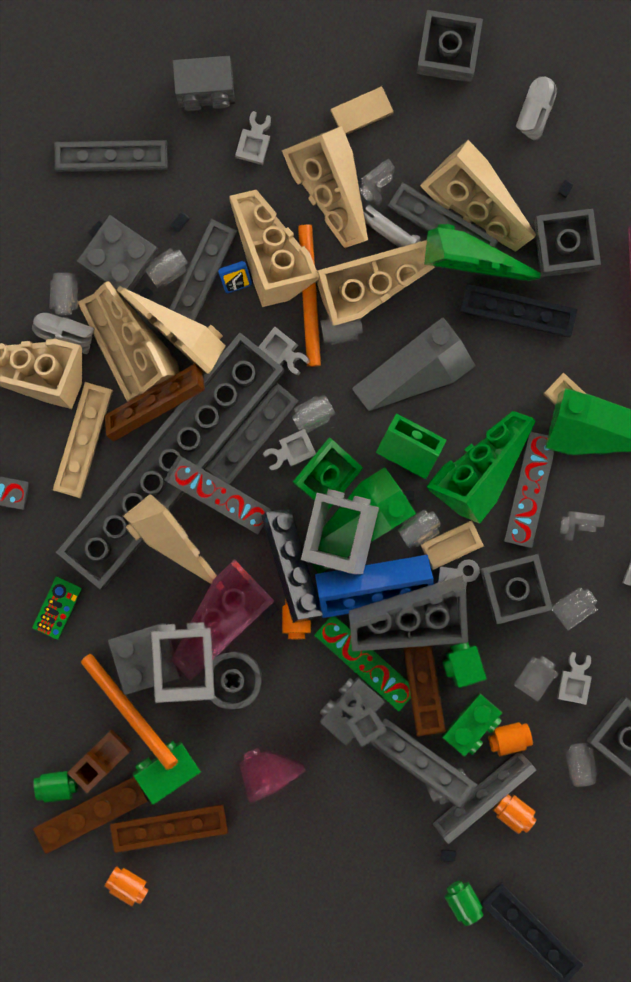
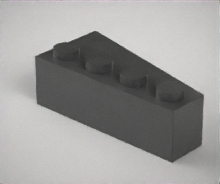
(413, 619)

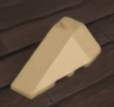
(330, 177)
(476, 192)
(274, 257)
(365, 283)
(193, 339)
(142, 349)
(43, 370)
(162, 532)

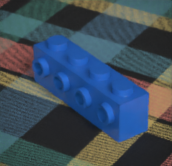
(347, 591)

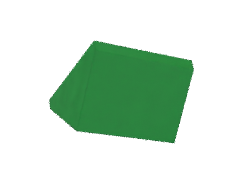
(328, 469)

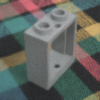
(362, 537)
(182, 693)

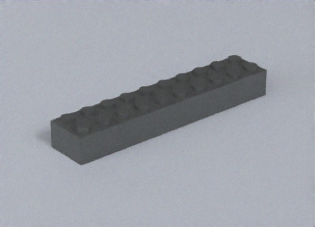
(192, 431)

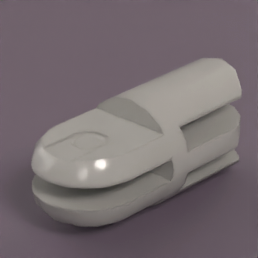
(537, 107)
(55, 327)

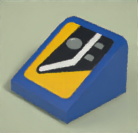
(235, 277)

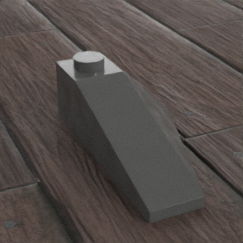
(422, 365)

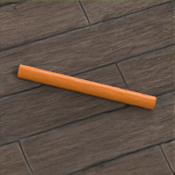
(310, 304)
(129, 712)

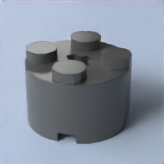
(249, 680)

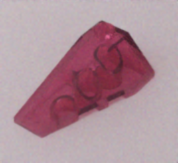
(227, 609)
(267, 772)

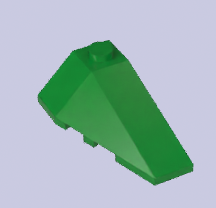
(466, 253)
(588, 425)
(478, 477)
(393, 510)

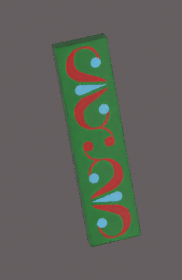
(365, 663)

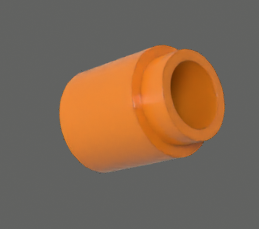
(294, 630)
(510, 739)
(515, 813)
(126, 886)

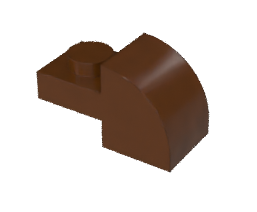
(99, 761)

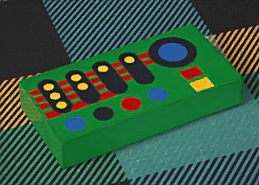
(57, 608)

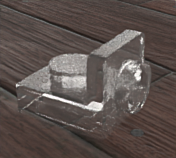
(379, 176)
(586, 522)
(575, 607)
(536, 677)

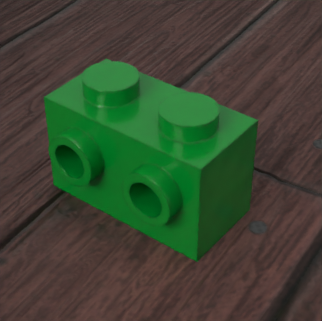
(411, 446)
(464, 665)
(472, 724)
(158, 781)

